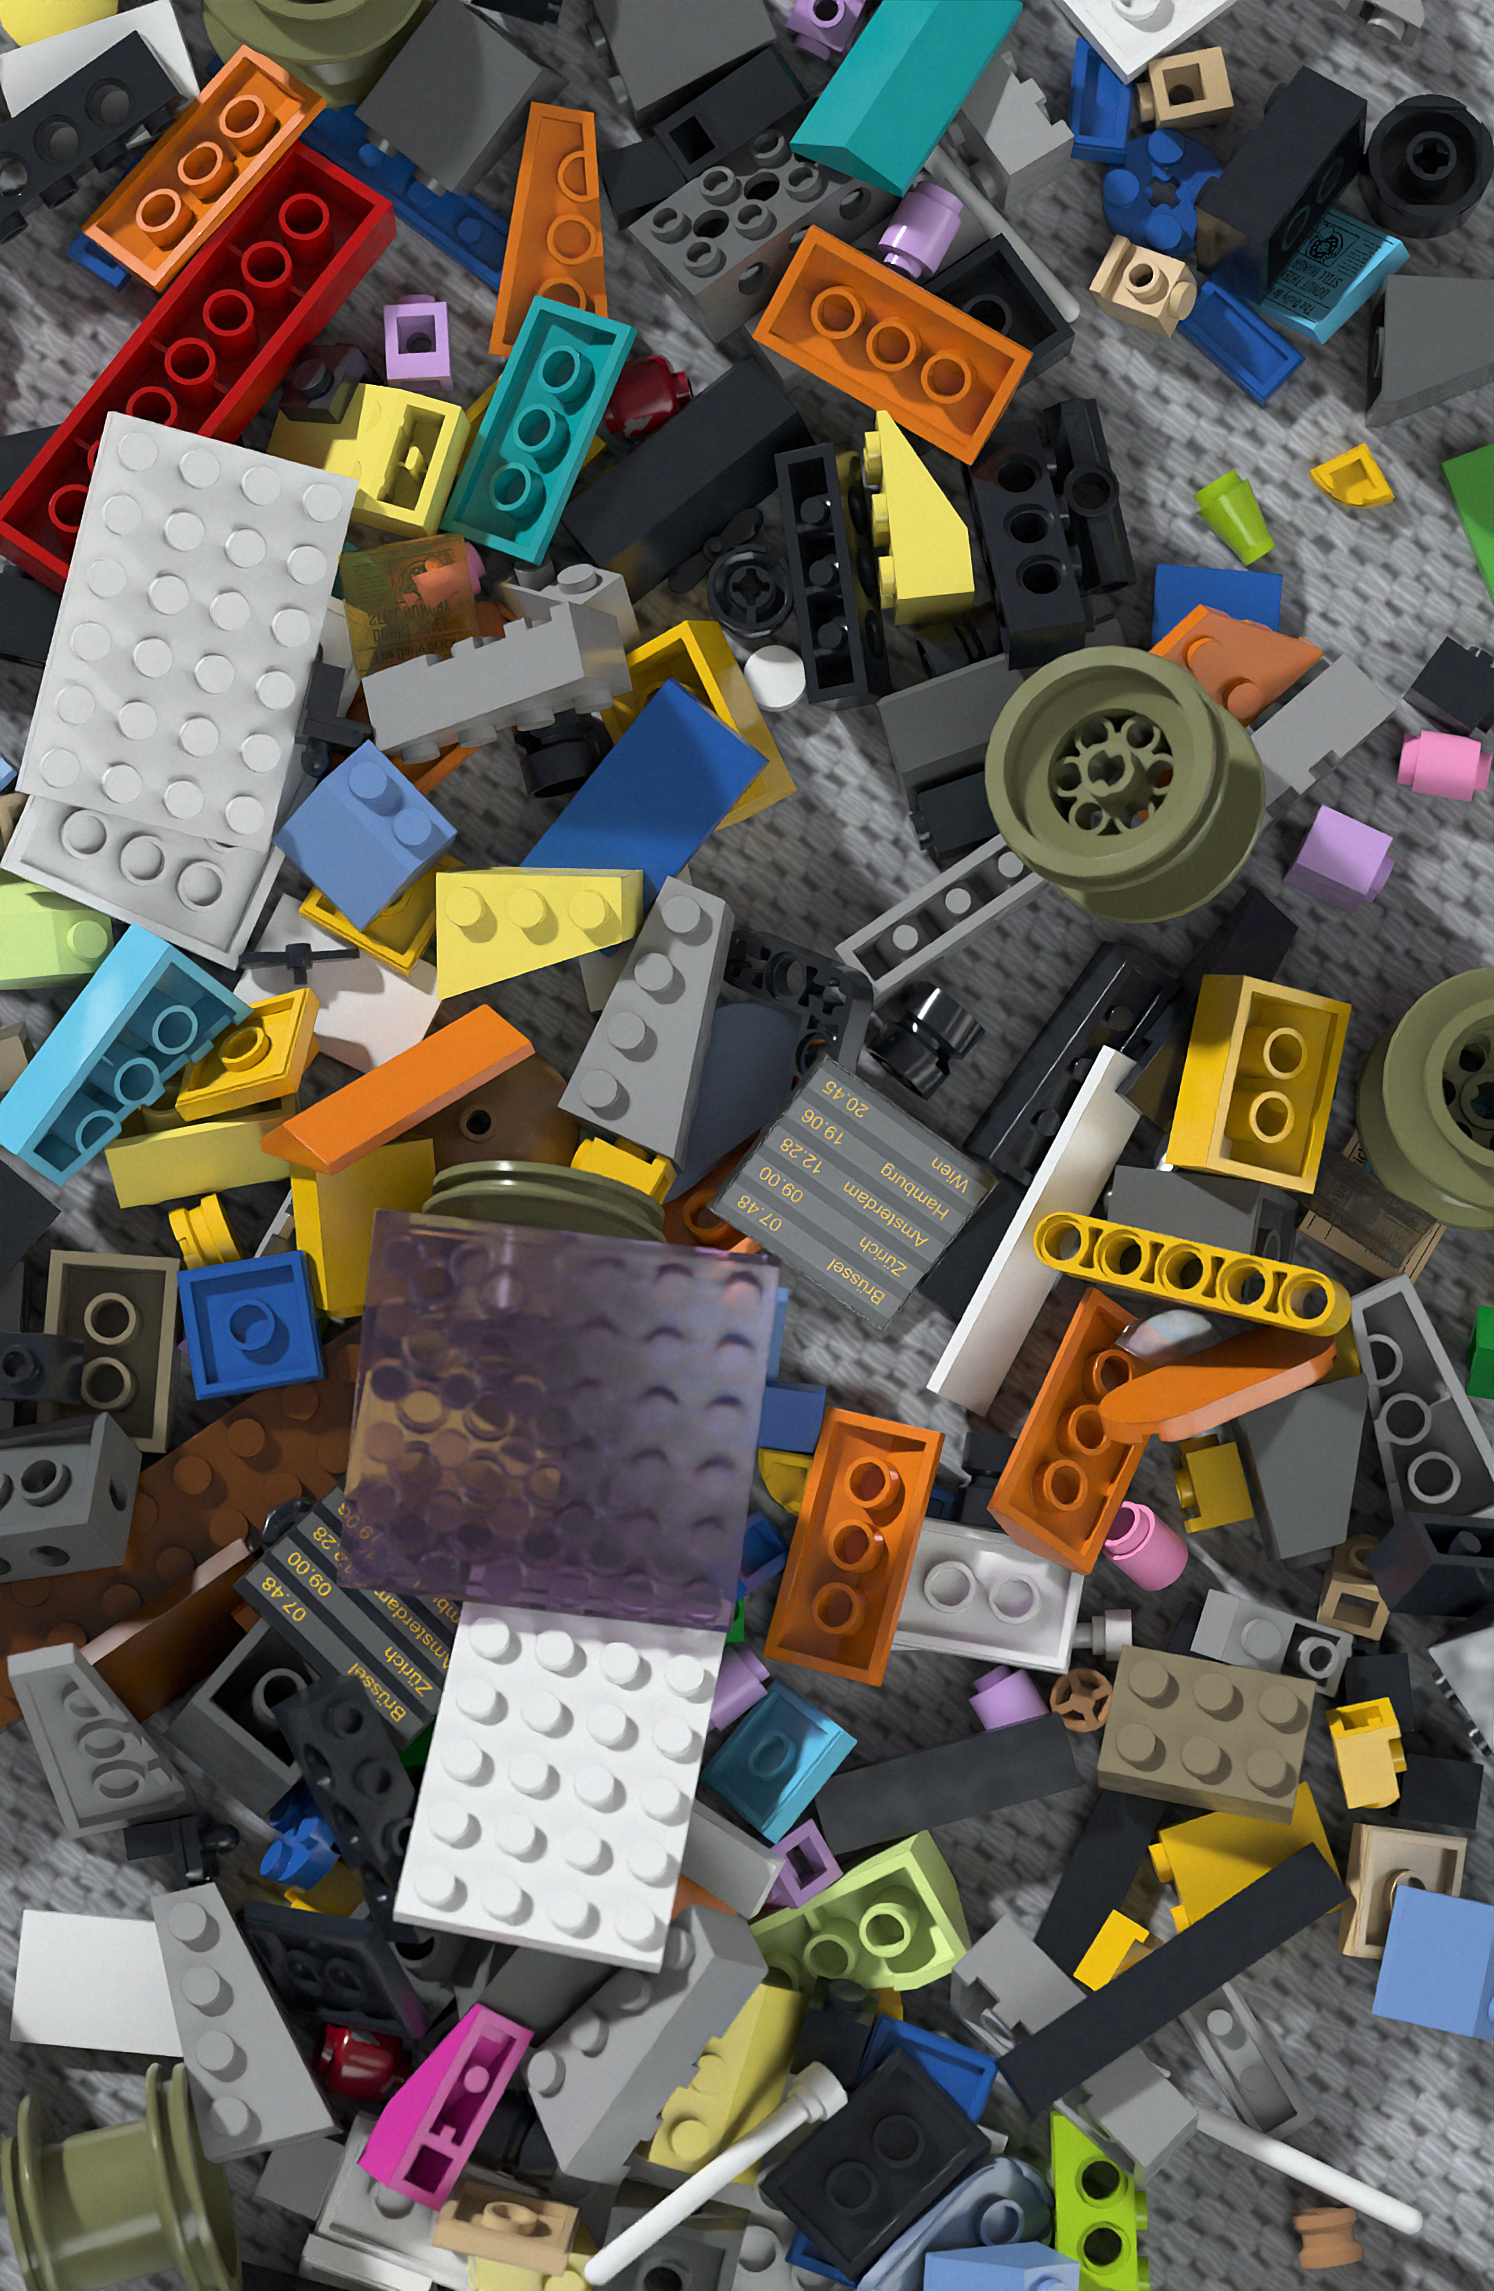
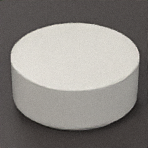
(775, 678)

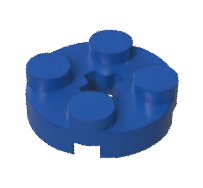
(1127, 193)
(301, 1843)

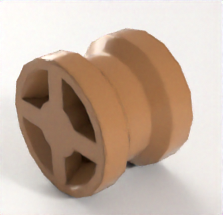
(1083, 1699)
(1327, 2236)

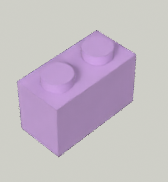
(1340, 861)

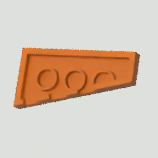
(554, 224)

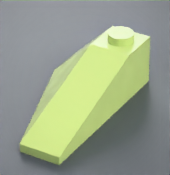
(48, 937)
(879, 1924)

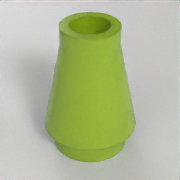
(1235, 516)

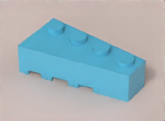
(113, 1052)

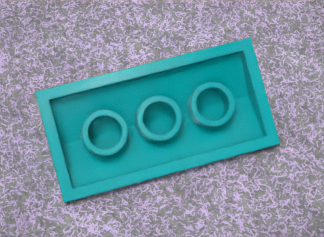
(903, 87)
(538, 429)

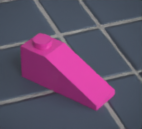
(444, 2108)

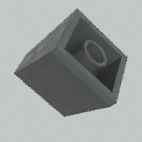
(674, 49)
(457, 97)
(1427, 344)
(1203, 1210)
(1303, 1467)
(231, 1722)
(526, 1984)

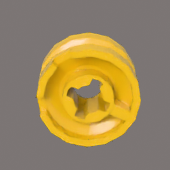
(206, 1234)

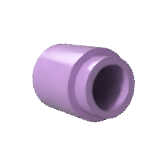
(921, 231)
(736, 1686)
(1006, 1697)

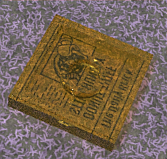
(406, 600)

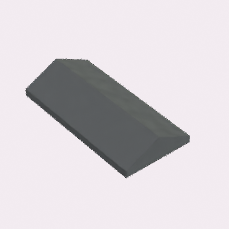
(946, 723)

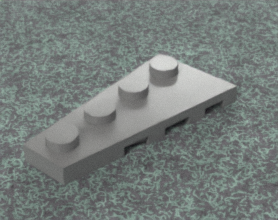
(92, 1747)

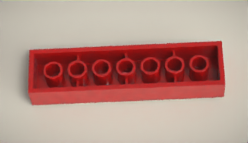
(211, 341)

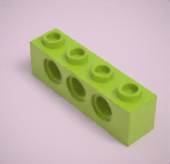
(1080, 2213)

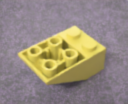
(397, 448)
(925, 541)

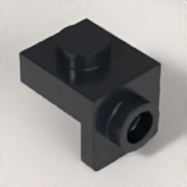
(326, 383)

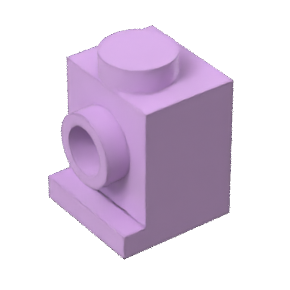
(825, 37)
(413, 319)
(792, 1884)

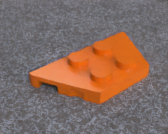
(1236, 663)

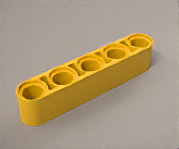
(1221, 1279)

